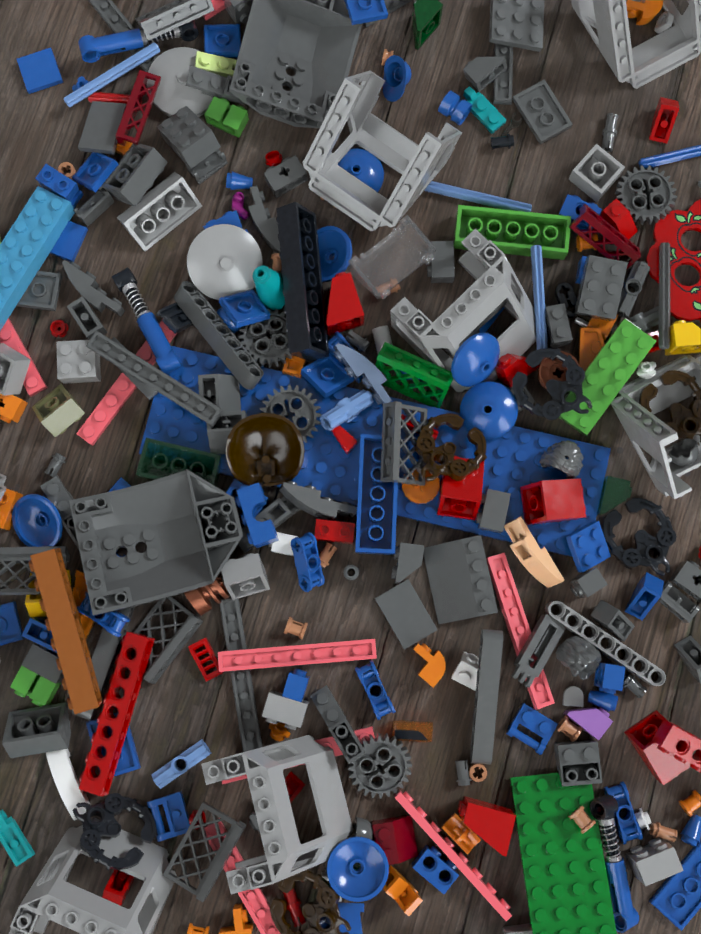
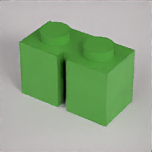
(226, 116)
(35, 686)

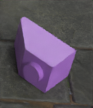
(591, 719)

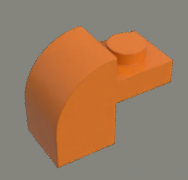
(643, 10)
(434, 667)
(402, 891)
(240, 918)

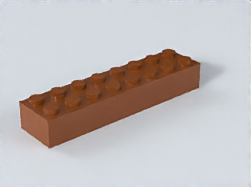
(66, 630)

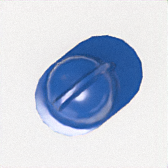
(396, 76)

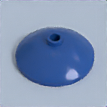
(370, 167)
(336, 244)
(475, 359)
(503, 411)
(37, 521)
(360, 883)

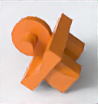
(461, 833)

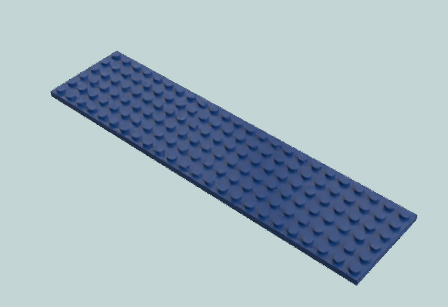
(509, 463)

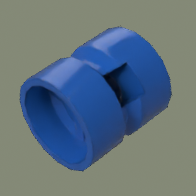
(455, 108)

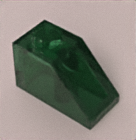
(613, 493)

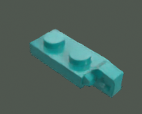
(484, 110)
(14, 840)

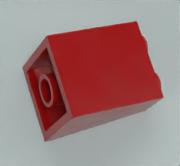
(344, 305)
(462, 497)
(553, 501)
(662, 765)
(488, 821)

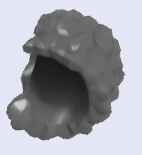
(556, 456)
(579, 656)

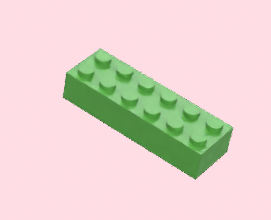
(515, 230)
(609, 374)

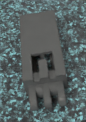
(540, 644)

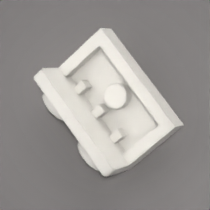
(467, 670)

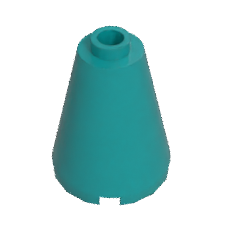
(269, 287)

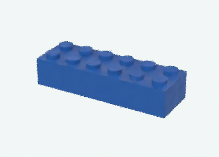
(375, 502)

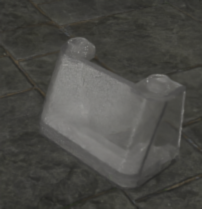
(392, 259)

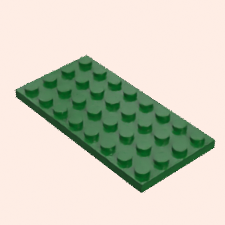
(560, 864)

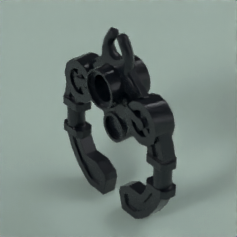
(557, 389)
(644, 542)
(109, 827)

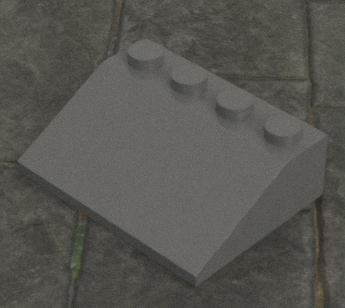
(459, 580)

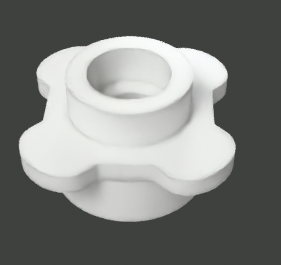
(646, 370)
(643, 819)

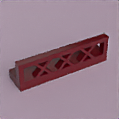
(133, 106)
(608, 231)

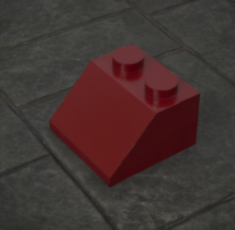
(396, 838)

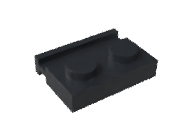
(175, 318)

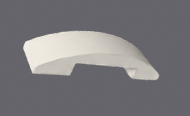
(66, 780)

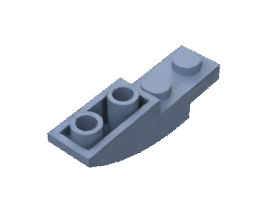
(359, 365)

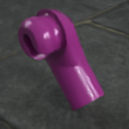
(237, 204)

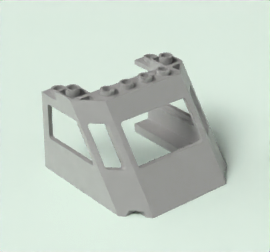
(651, 57)
(415, 162)
(492, 286)
(650, 432)
(274, 813)
(88, 913)

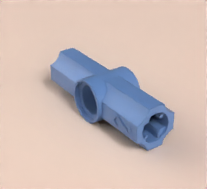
(346, 410)
(171, 771)

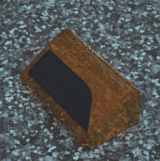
(412, 730)

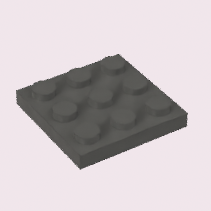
(517, 23)

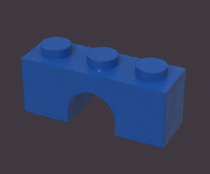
(250, 499)

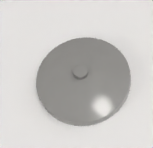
(172, 92)
(223, 260)

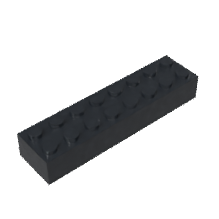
(302, 282)

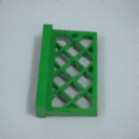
(415, 368)

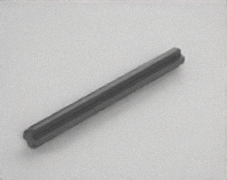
(664, 296)

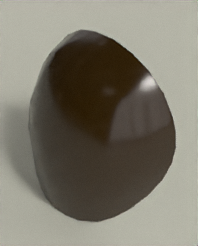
(264, 450)

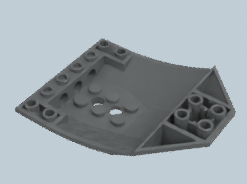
(299, 35)
(181, 520)

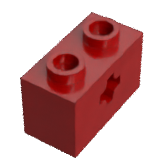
(334, 531)

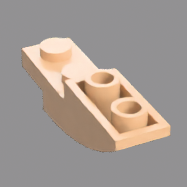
(528, 552)

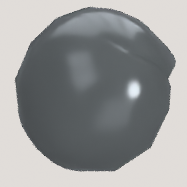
(685, 453)
(363, 828)

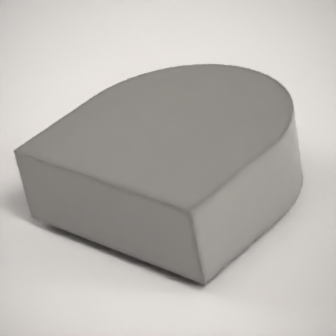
(664, 22)
(573, 697)

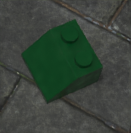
(425, 20)

